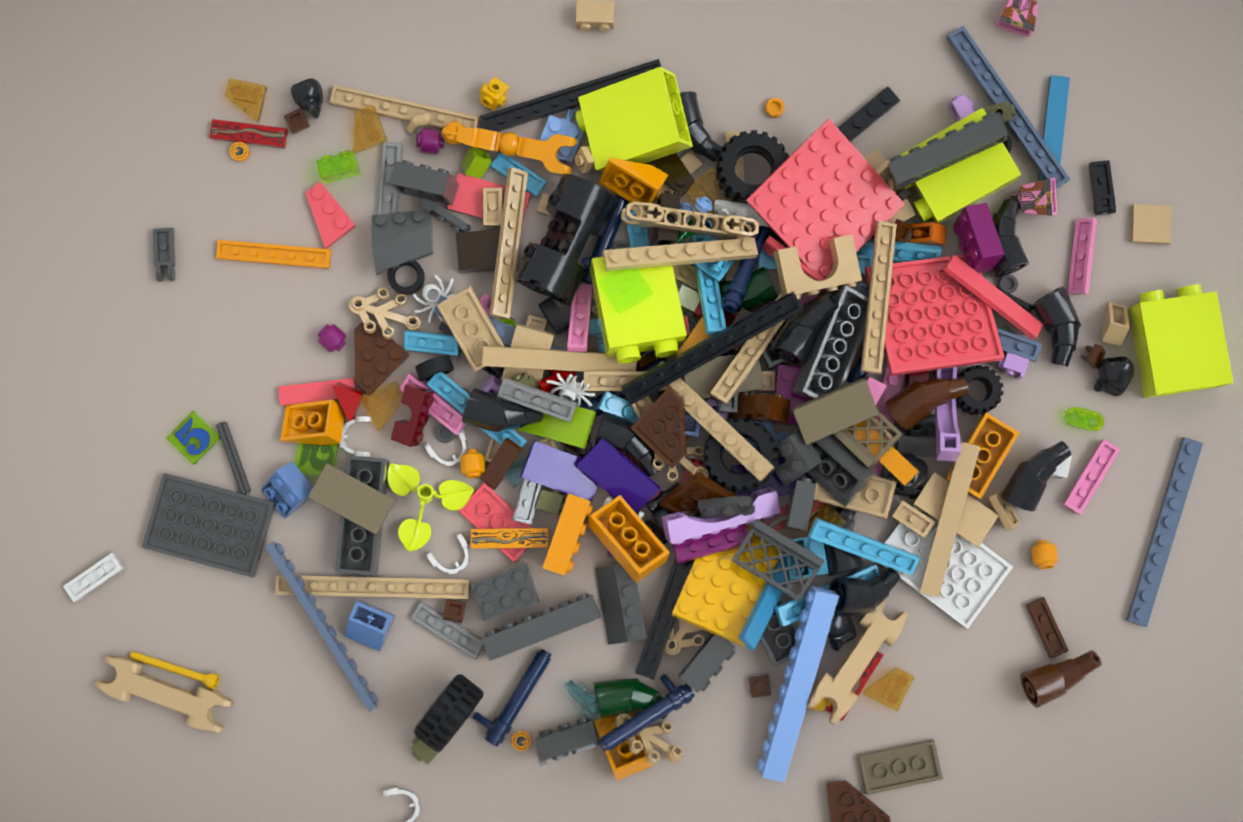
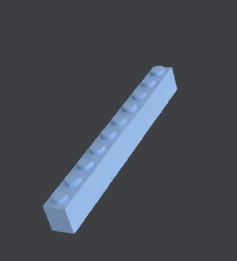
(797, 684)

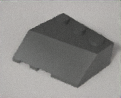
(401, 238)
(566, 739)

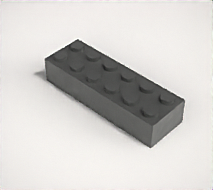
(948, 150)
(834, 346)
(358, 548)
(542, 627)

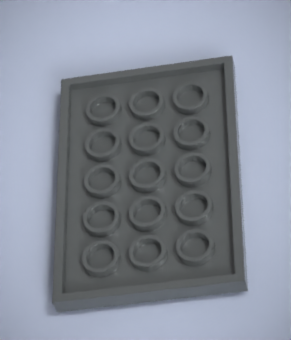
(208, 525)

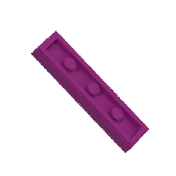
(710, 544)

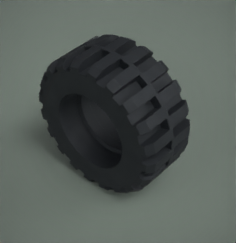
(742, 145)
(740, 481)
(448, 713)

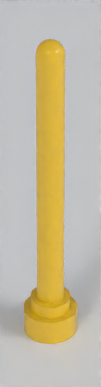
(210, 680)

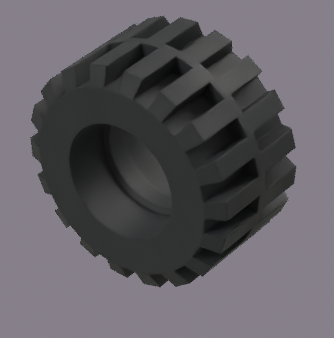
(992, 386)

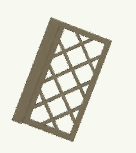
(857, 446)

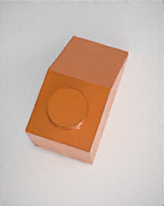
(928, 233)

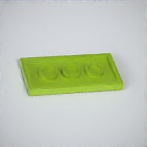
(570, 433)

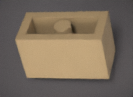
(595, 14)

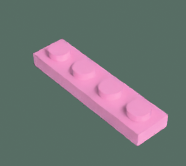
(1082, 256)
(580, 319)
(440, 409)
(1091, 476)

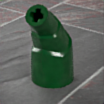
(758, 290)
(624, 696)

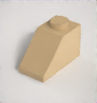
(1115, 324)

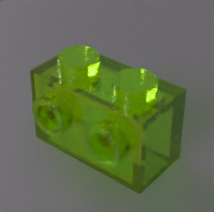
(338, 167)

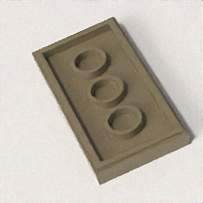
(706, 377)
(835, 411)
(351, 498)
(899, 767)

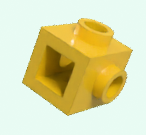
(493, 94)

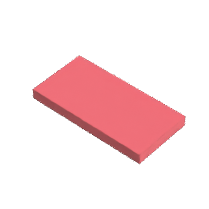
(470, 196)
(490, 511)

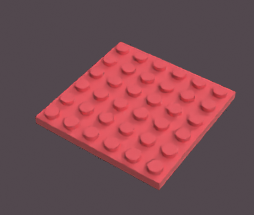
(824, 195)
(935, 320)

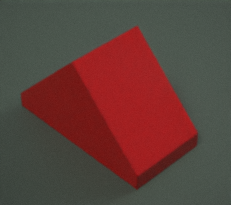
(349, 399)

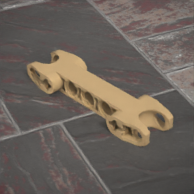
(654, 215)
(839, 687)
(196, 705)

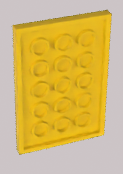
(721, 593)

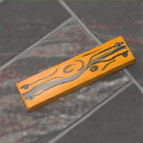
(510, 538)

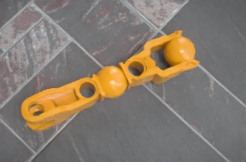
(511, 144)

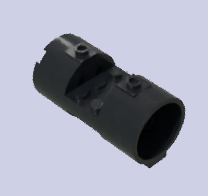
(578, 211)

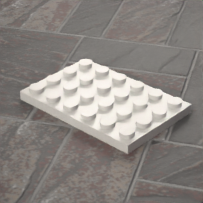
(969, 578)

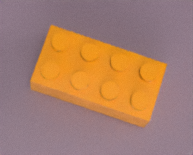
(995, 442)
(567, 534)
(628, 538)

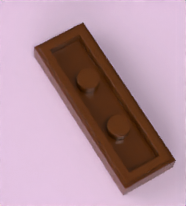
(501, 463)
(1046, 627)

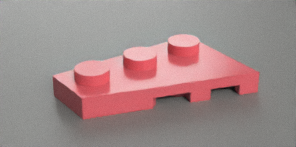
(328, 215)

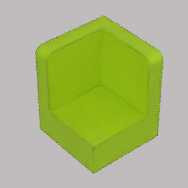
(476, 162)

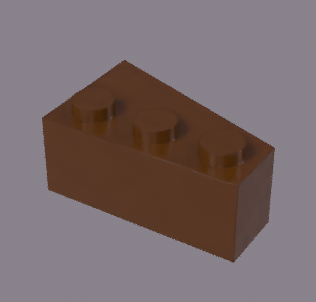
(763, 407)

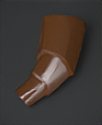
(920, 399)
(1053, 681)

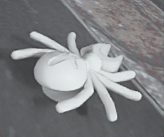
(431, 294)
(571, 390)

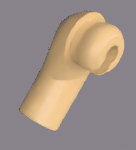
(418, 121)

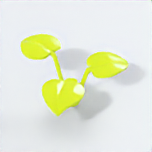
(405, 478)

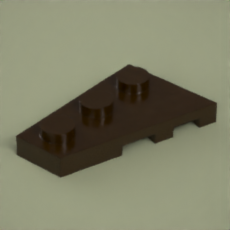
(678, 176)

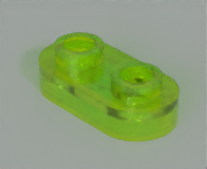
(1083, 419)

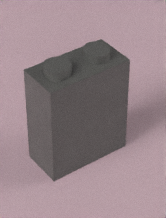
(800, 504)

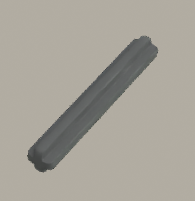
(233, 458)

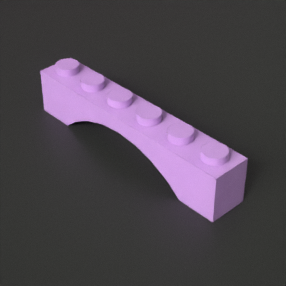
(947, 430)
(683, 527)

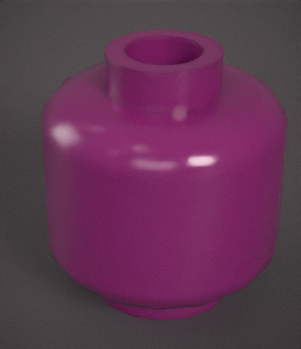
(429, 141)
(332, 338)

